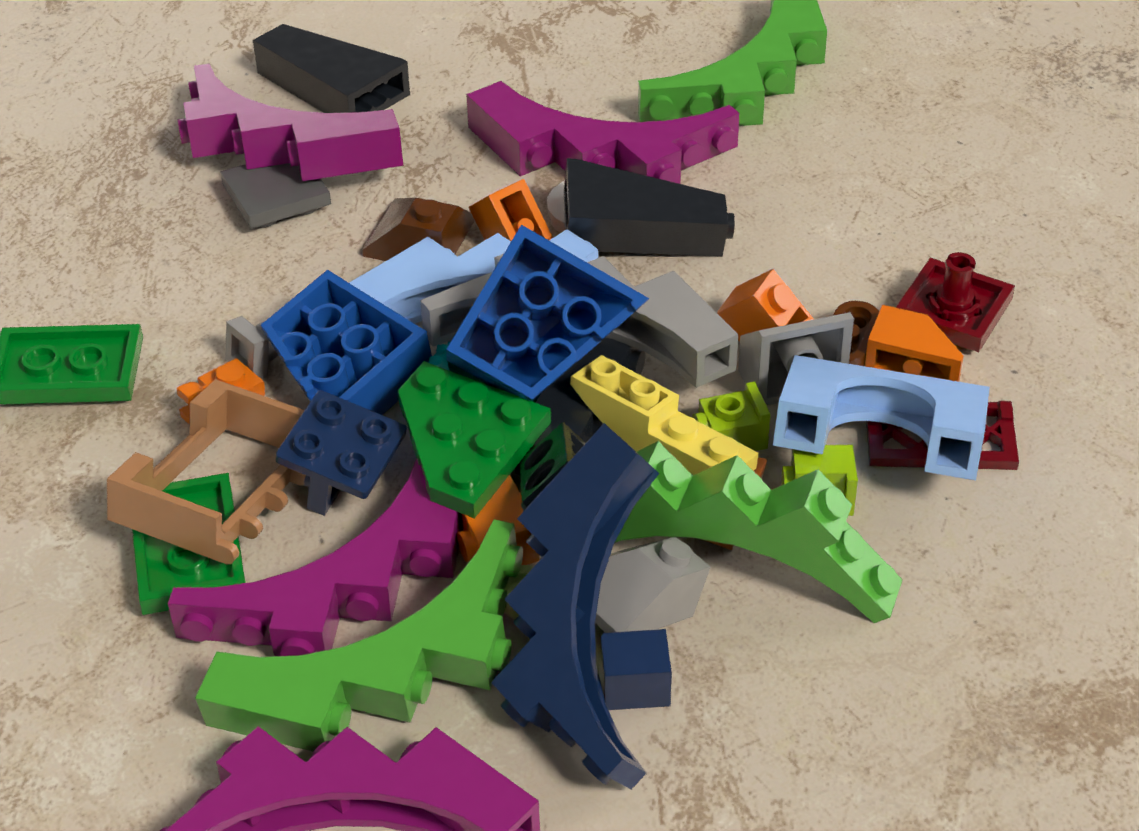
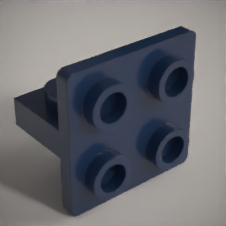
(339, 449)

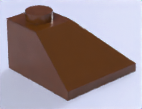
(414, 220)

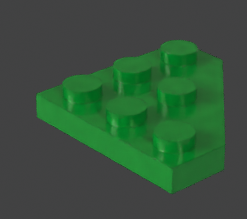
(467, 435)

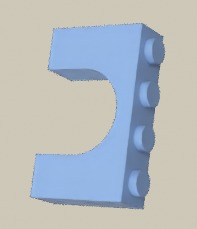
(831, 393)

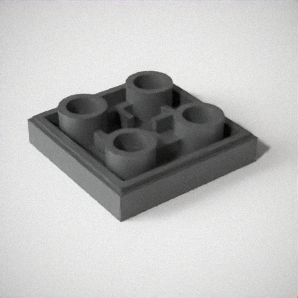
(273, 193)

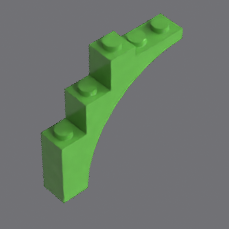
(763, 67)
(793, 523)
(387, 674)

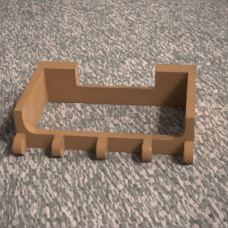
(136, 487)

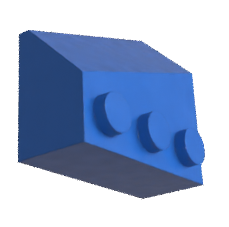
(538, 316)
(346, 343)

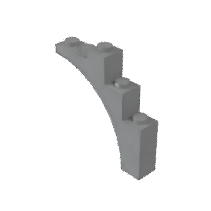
(670, 326)

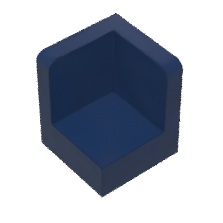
(636, 669)

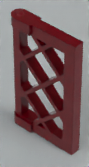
(1000, 433)

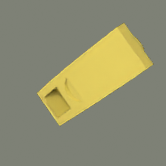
(649, 413)

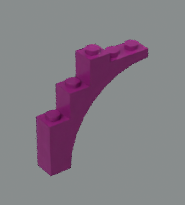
(271, 135)
(535, 136)
(358, 581)
(356, 785)

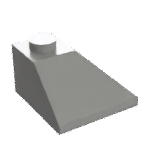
(768, 353)
(650, 586)

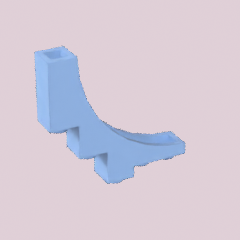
(431, 269)

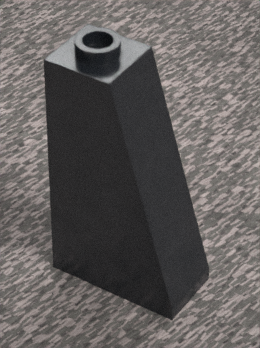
(330, 72)
(643, 213)

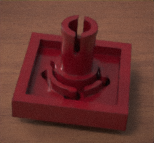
(958, 299)

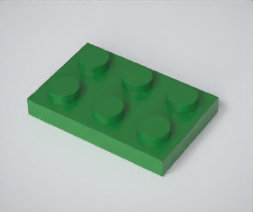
(69, 363)
(167, 566)

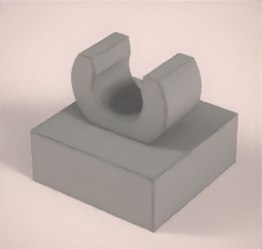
(249, 345)

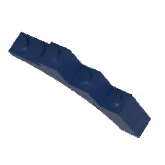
(556, 672)

